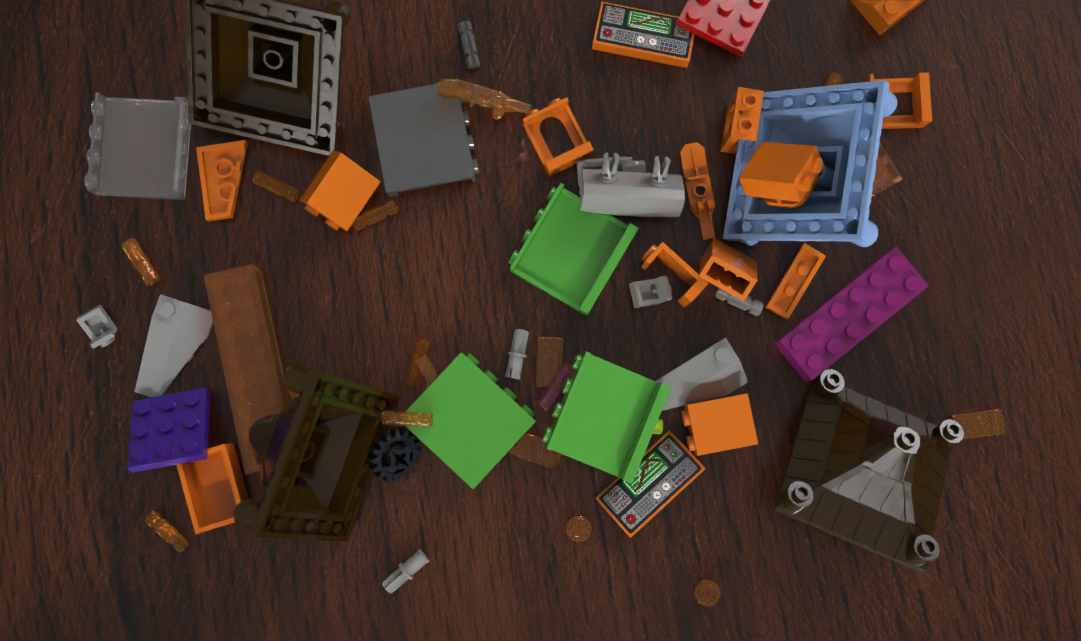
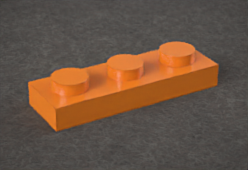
(795, 281)

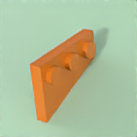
(220, 177)

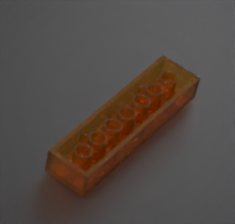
(246, 350)

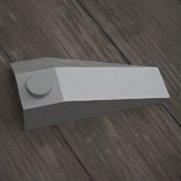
(171, 341)
(705, 376)

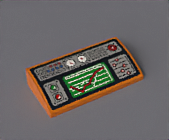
(642, 35)
(660, 478)

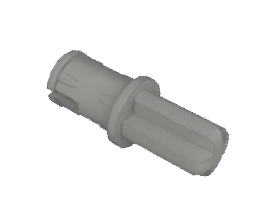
(517, 354)
(405, 571)

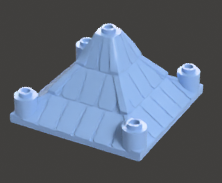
(846, 129)

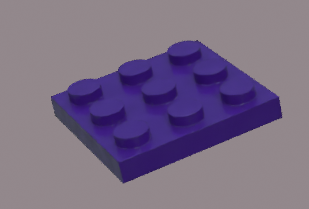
(169, 430)

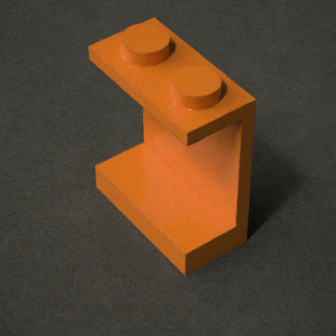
(678, 266)

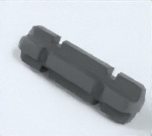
(468, 44)

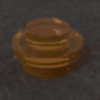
(578, 528)
(707, 592)

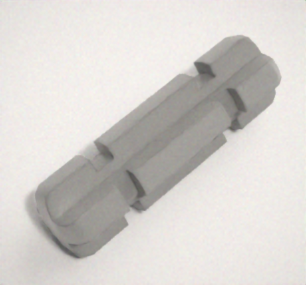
(754, 307)

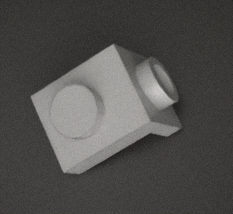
(650, 291)
(98, 327)

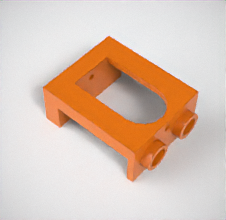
(921, 101)
(560, 110)
(742, 117)

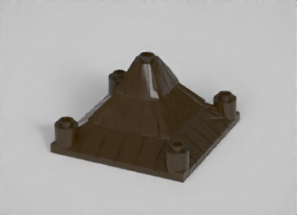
(266, 70)
(314, 458)
(867, 472)

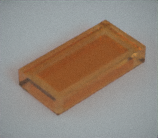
(548, 359)
(981, 423)

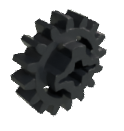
(384, 462)

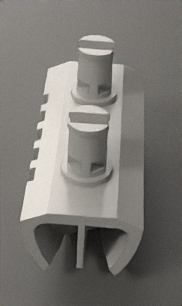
(631, 192)

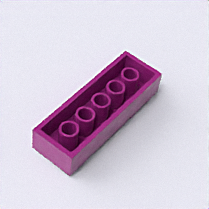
(850, 314)

